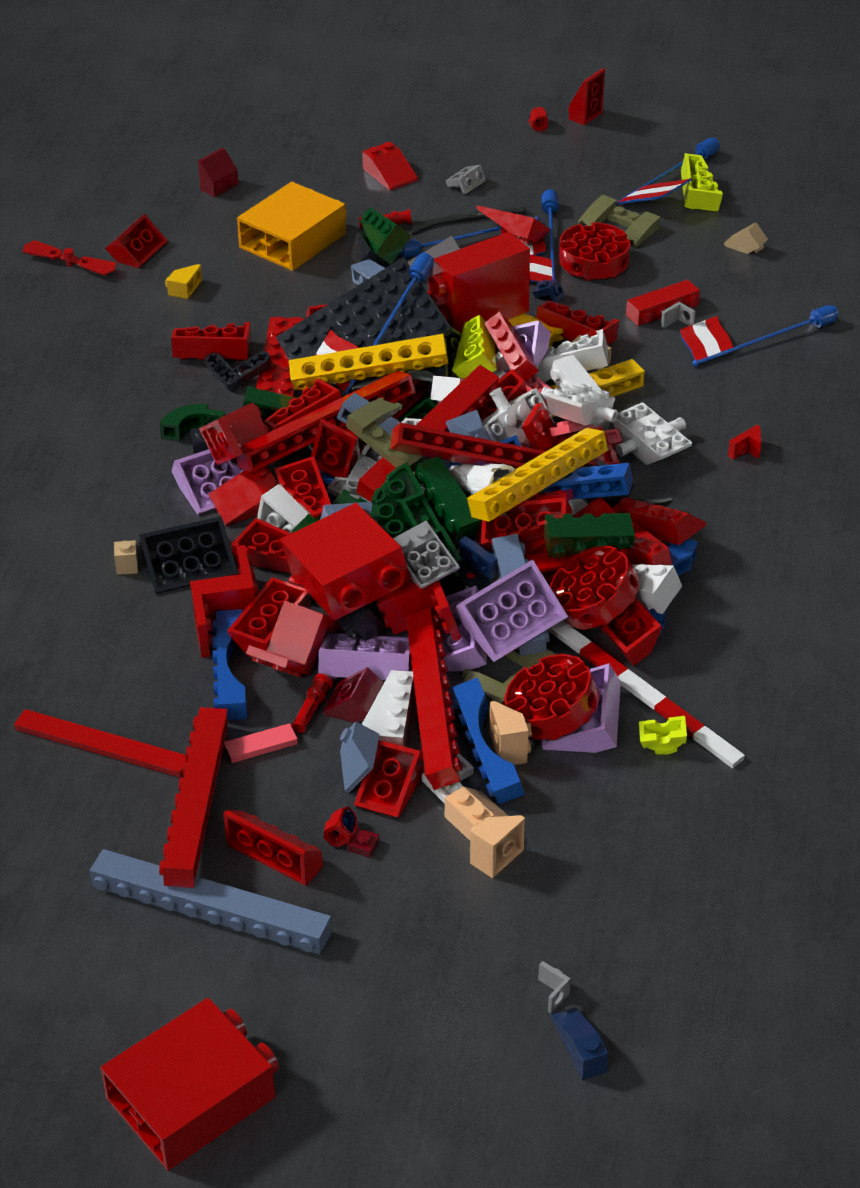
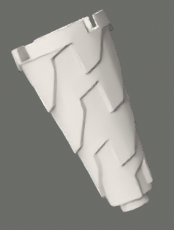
(475, 477)

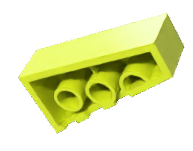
(702, 190)
(475, 348)

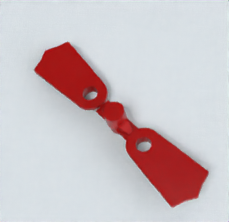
(95, 265)

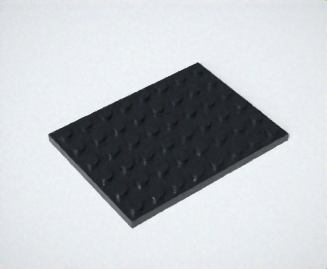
(364, 312)

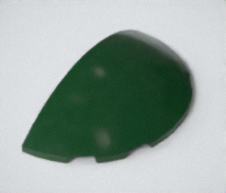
(403, 505)

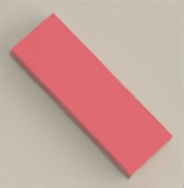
(260, 743)

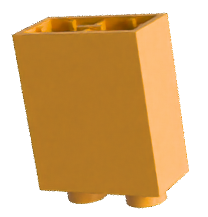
(291, 225)

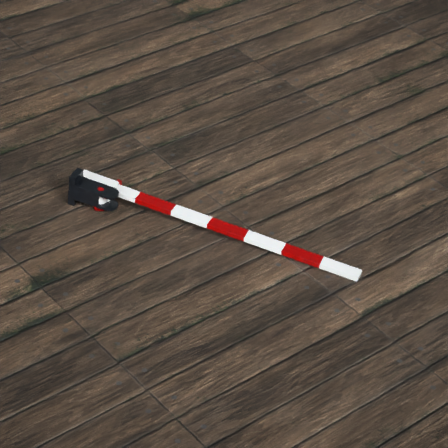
(469, 577)

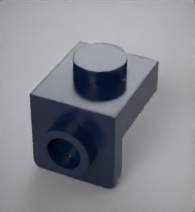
(550, 288)

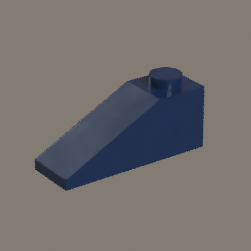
(581, 1043)

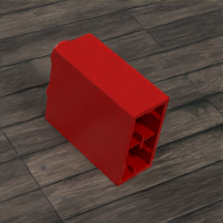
(482, 280)
(346, 561)
(190, 1081)

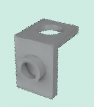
(675, 313)
(556, 980)

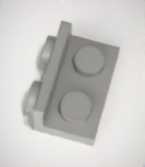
(467, 178)

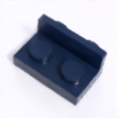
(478, 558)

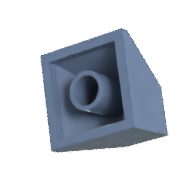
(469, 425)
(357, 753)

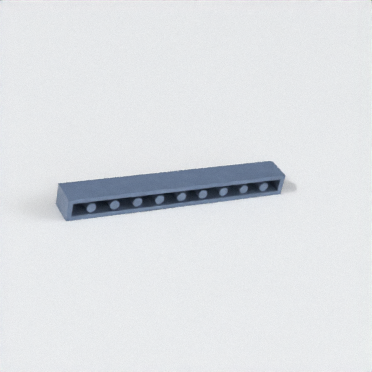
(213, 903)

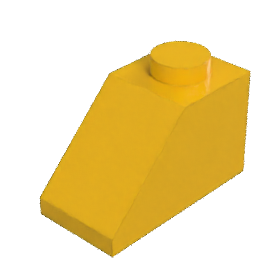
(184, 281)

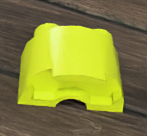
(663, 737)

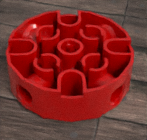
(594, 251)
(595, 587)
(554, 695)

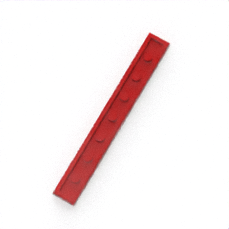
(101, 742)

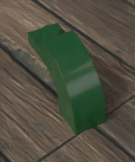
(187, 417)

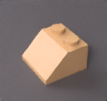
(509, 733)
(469, 807)
(496, 843)

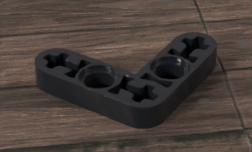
(236, 375)

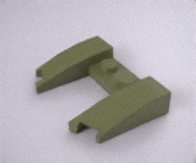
(639, 226)
(365, 424)
(496, 690)

